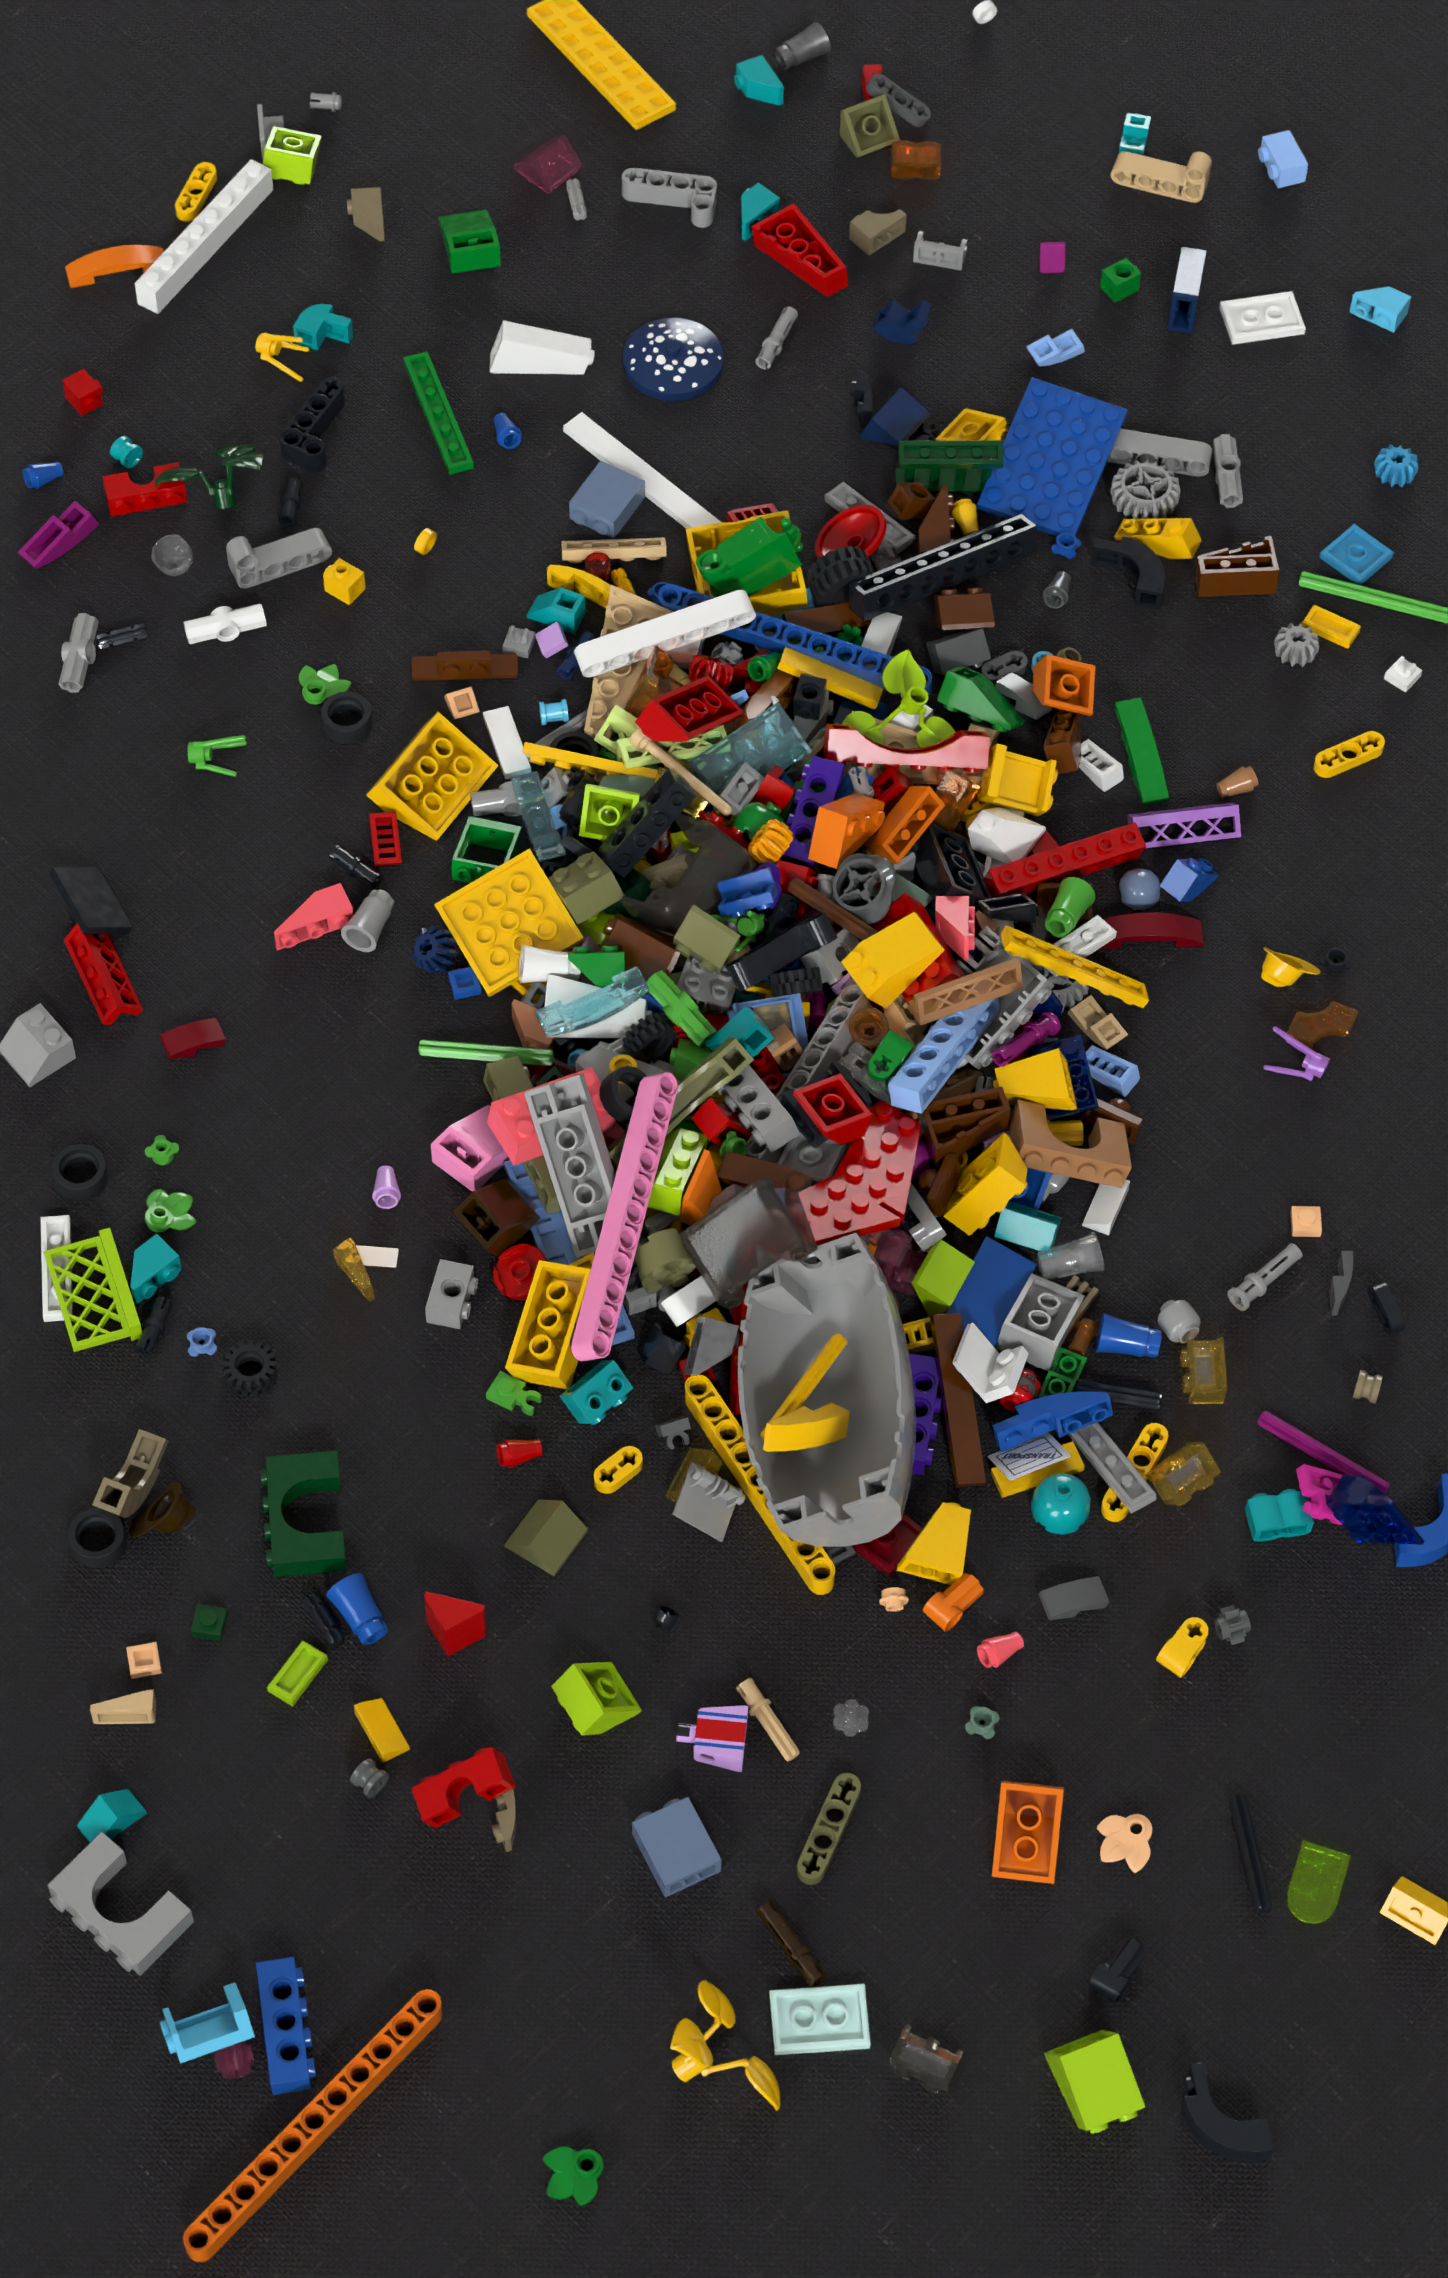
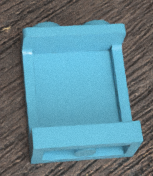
(209, 2029)

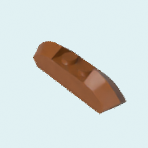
(780, 685)

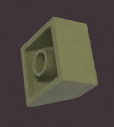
(706, 940)

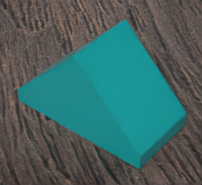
(111, 1814)

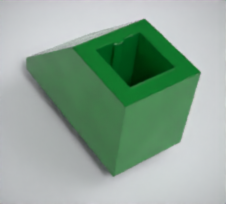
(598, 965)

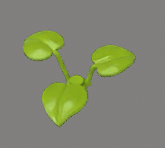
(904, 677)

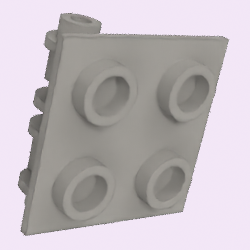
(707, 987)
(707, 1501)

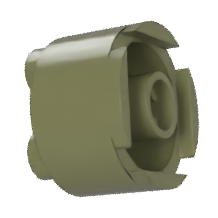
(663, 1261)

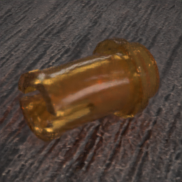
(1085, 1332)

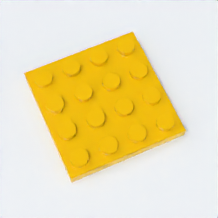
(504, 912)

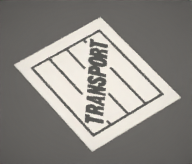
(1029, 1456)

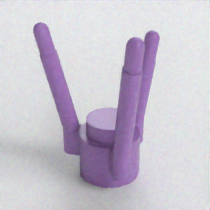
(1313, 1063)

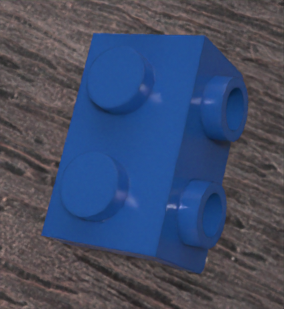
(747, 892)

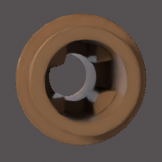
(1238, 782)

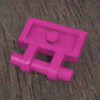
(1318, 1485)

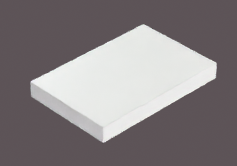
(1262, 317)

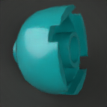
(1061, 1503)

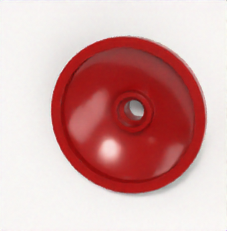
(855, 527)

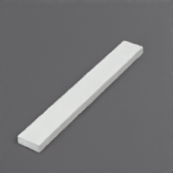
(657, 487)

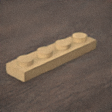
(615, 548)

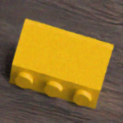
(987, 1186)

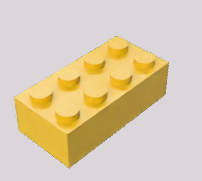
(547, 1326)

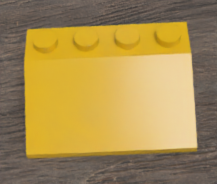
(433, 778)

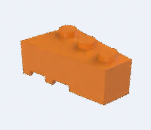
(844, 827)

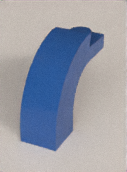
(1434, 1535)

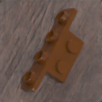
(464, 666)

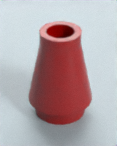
(516, 1452)

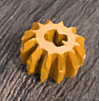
(770, 842)

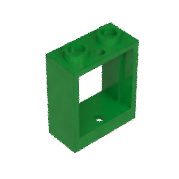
(478, 832)

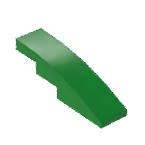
(1141, 751)

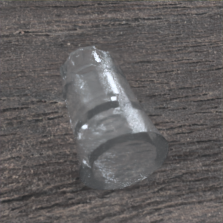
(1072, 1258)

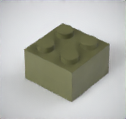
(586, 887)

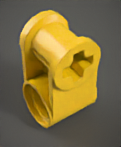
(1182, 1649)

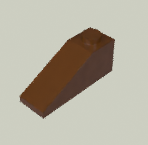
(744, 1170)

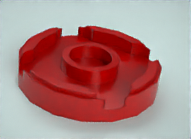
(516, 1270)

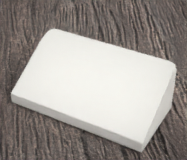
(1105, 1207)

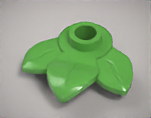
(323, 682)
(168, 1211)

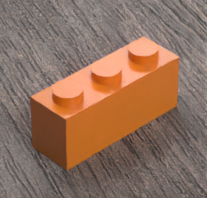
(905, 823)

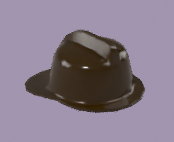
(164, 1514)

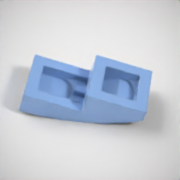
(1056, 350)

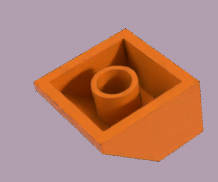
(1064, 684)

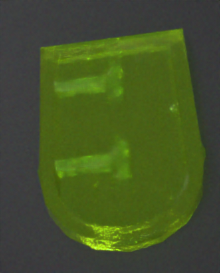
(1316, 1882)

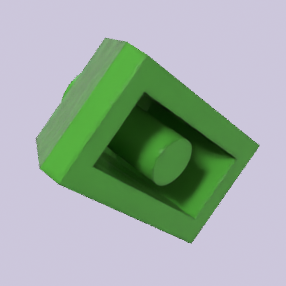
(687, 1057)

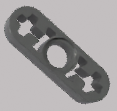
(916, 106)

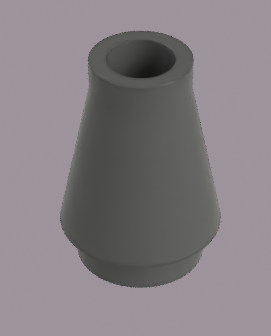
(1057, 591)

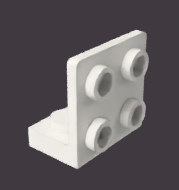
(987, 1370)

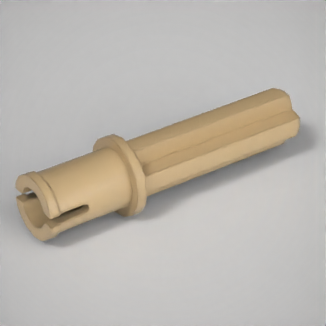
(760, 1708)

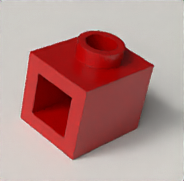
(83, 392)

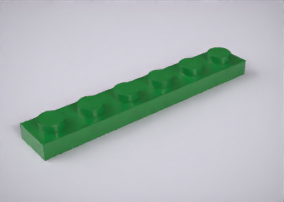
(438, 413)

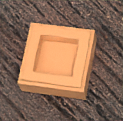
(143, 1660)

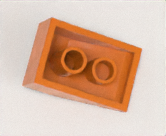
(1028, 1832)

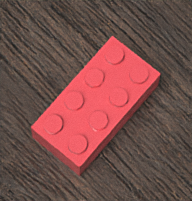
(514, 1126)

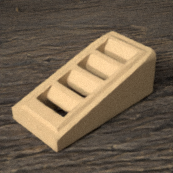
(128, 1709)

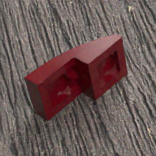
(188, 1038)

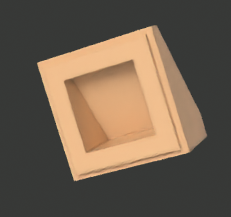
(462, 703)

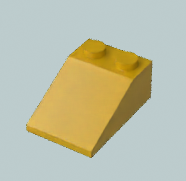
(892, 959)

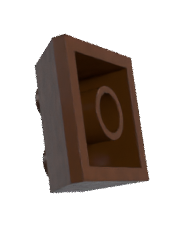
(964, 609)

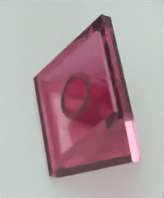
(549, 164)

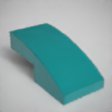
(1135, 133)

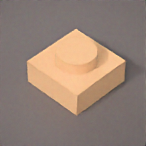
(1306, 1221)

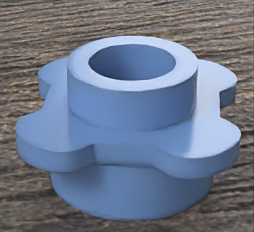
(198, 1335)

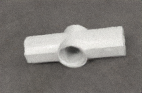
(225, 623)

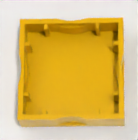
(777, 598)

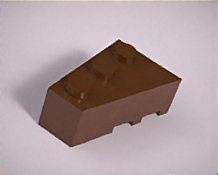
(1238, 571)
(963, 1122)

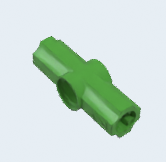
(680, 1008)

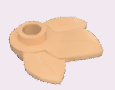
(1122, 1843)

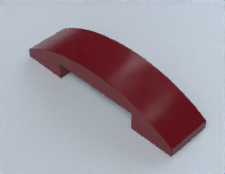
(1155, 927)

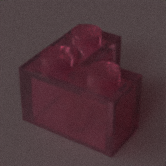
(899, 1260)

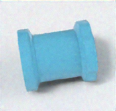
(553, 712)

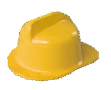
(1284, 969)

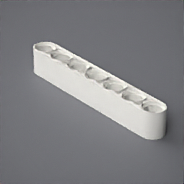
(664, 632)

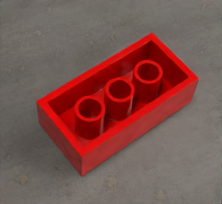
(943, 968)

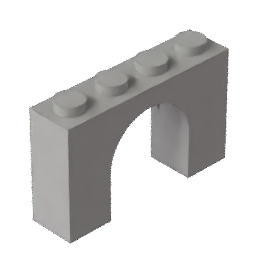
(135, 1942)

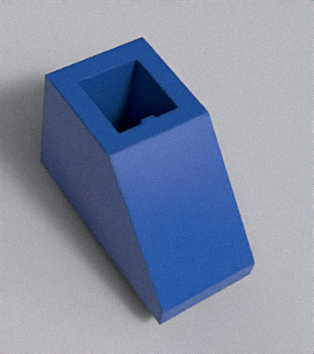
(1189, 878)

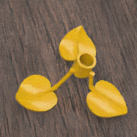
(697, 2056)

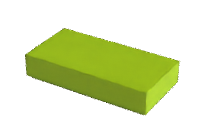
(297, 1673)

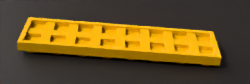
(602, 61)

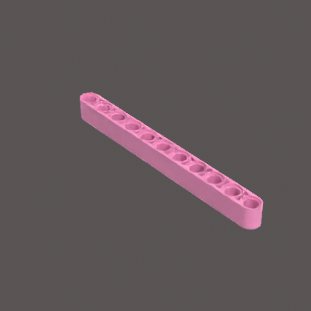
(624, 1217)

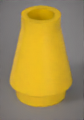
(966, 516)

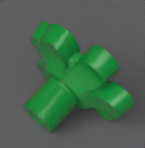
(851, 635)

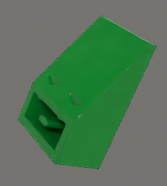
(470, 241)
(978, 696)

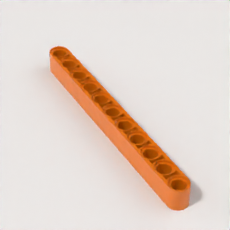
(310, 2138)

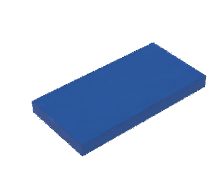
(991, 1288)

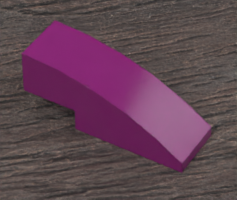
(58, 536)

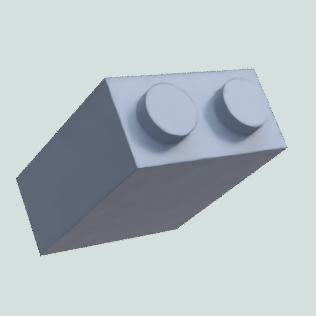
(607, 499)
(676, 1846)

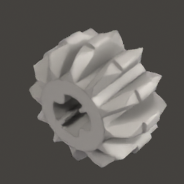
(1296, 644)

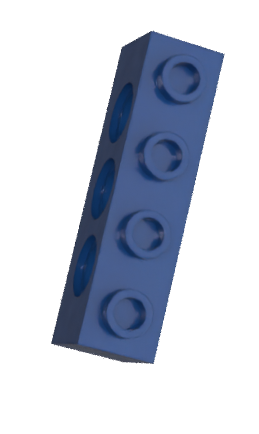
(284, 2074)

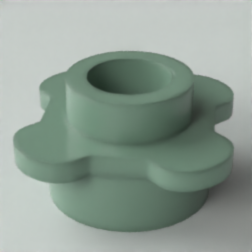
(982, 1714)

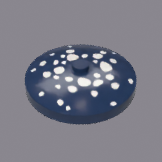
(673, 359)

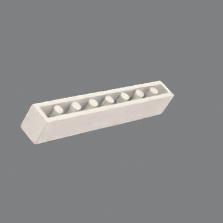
(204, 236)

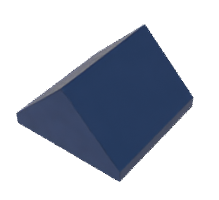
(896, 420)

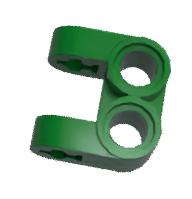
(892, 1053)

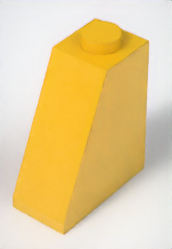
(1038, 1080)
(940, 1546)

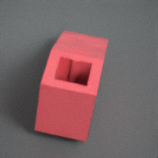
(318, 915)
(956, 923)

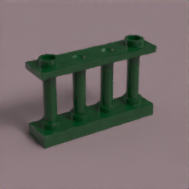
(959, 464)

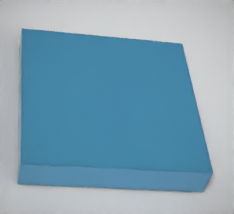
(1356, 554)

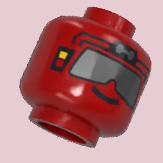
(1026, 1390)

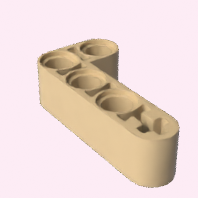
(1164, 177)

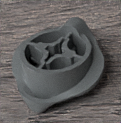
(881, 879)

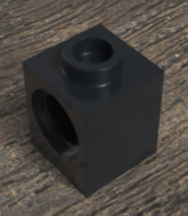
(809, 697)

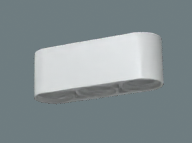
(688, 1301)

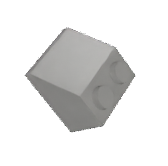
(36, 1045)

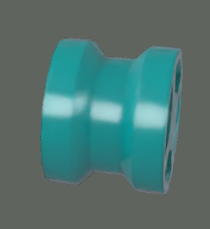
(126, 452)

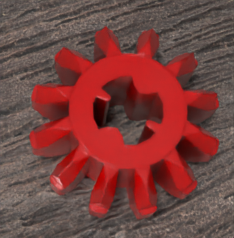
(717, 669)

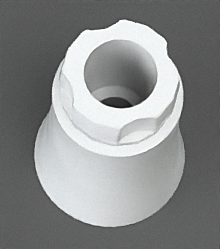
(538, 963)

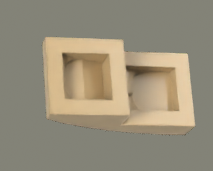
(1097, 1025)

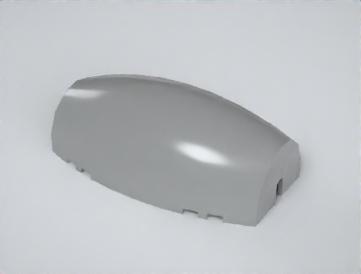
(859, 1483)

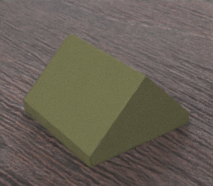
(868, 126)
(547, 1535)

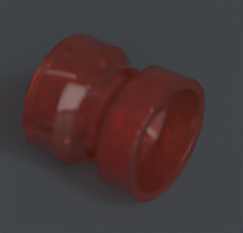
(599, 566)

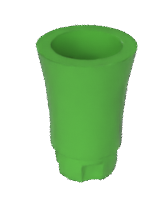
(1069, 905)

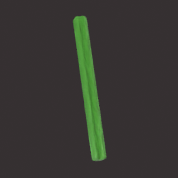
(1374, 596)

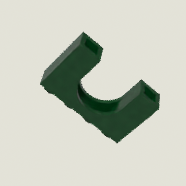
(292, 1550)

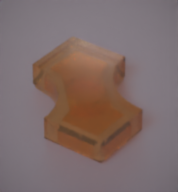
(1333, 1020)

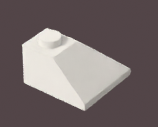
(1004, 834)

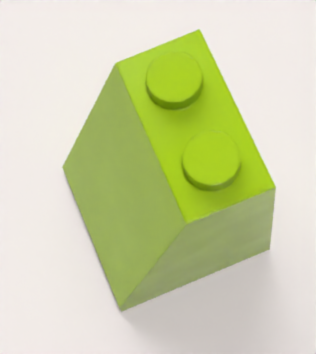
(1096, 2080)

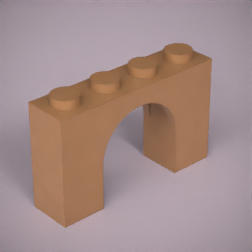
(1104, 1163)

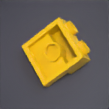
(975, 426)

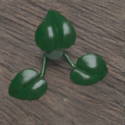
(223, 489)

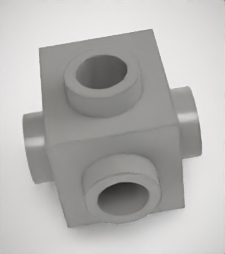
(556, 786)

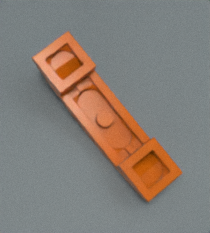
(111, 260)

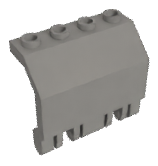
(1014, 1007)

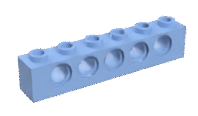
(939, 1056)

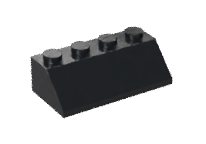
(949, 866)

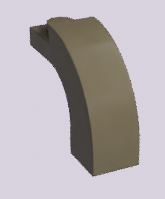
(136, 1478)

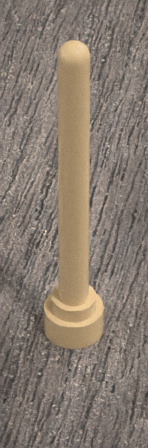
(644, 743)

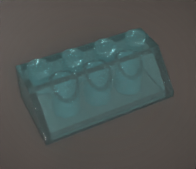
(761, 743)

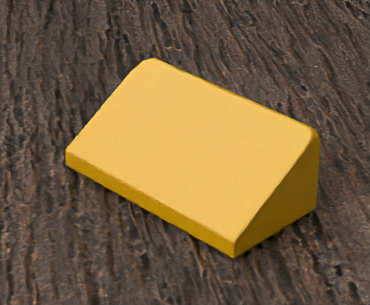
(381, 1729)

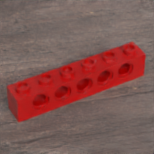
(1067, 861)

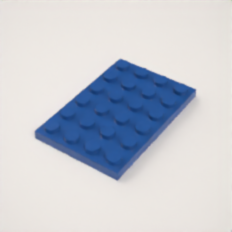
(1053, 458)

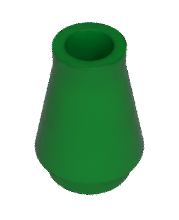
(763, 666)

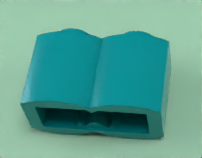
(1277, 1515)

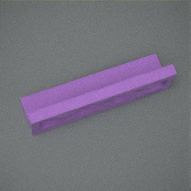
(1188, 814)

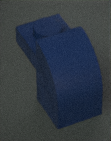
(901, 325)

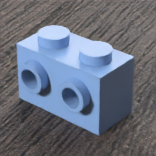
(1283, 159)

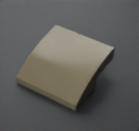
(817, 748)

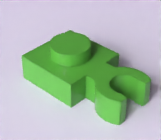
(510, 1391)

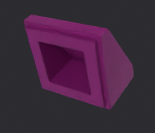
(1052, 257)

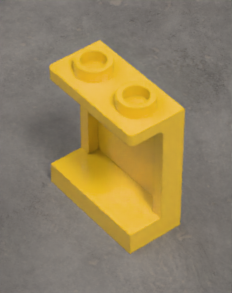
(1018, 781)

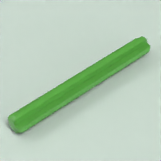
(485, 1052)

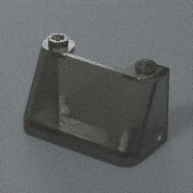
(747, 1237)

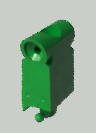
(751, 558)

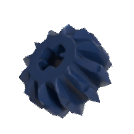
(434, 949)

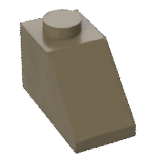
(367, 211)

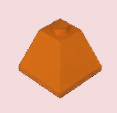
(701, 1191)

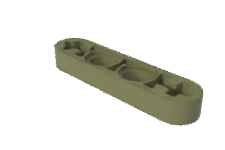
(825, 1827)

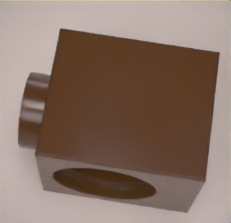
(911, 500)

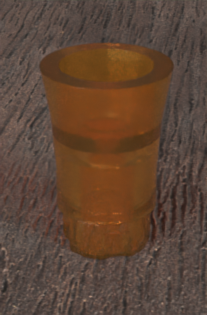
(868, 1020)

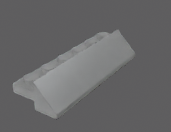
(574, 1157)

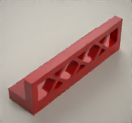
(97, 973)

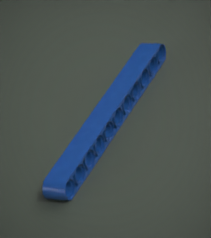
(786, 631)

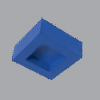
(464, 983)

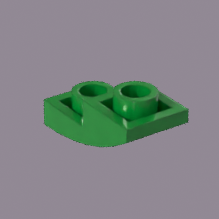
(1063, 1374)

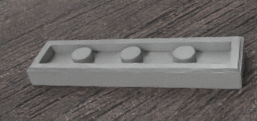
(845, 497)
(1113, 1467)

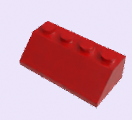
(688, 712)

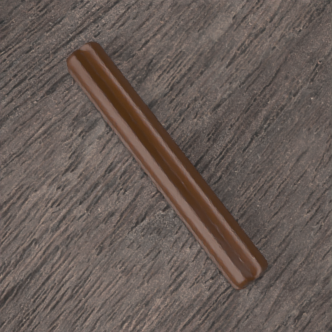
(833, 910)

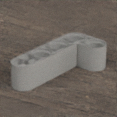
(673, 190)
(276, 558)

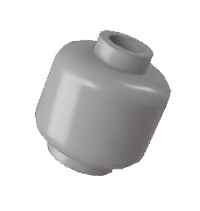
(1179, 1321)

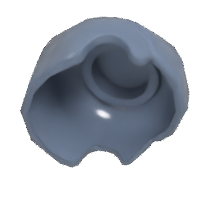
(1139, 889)

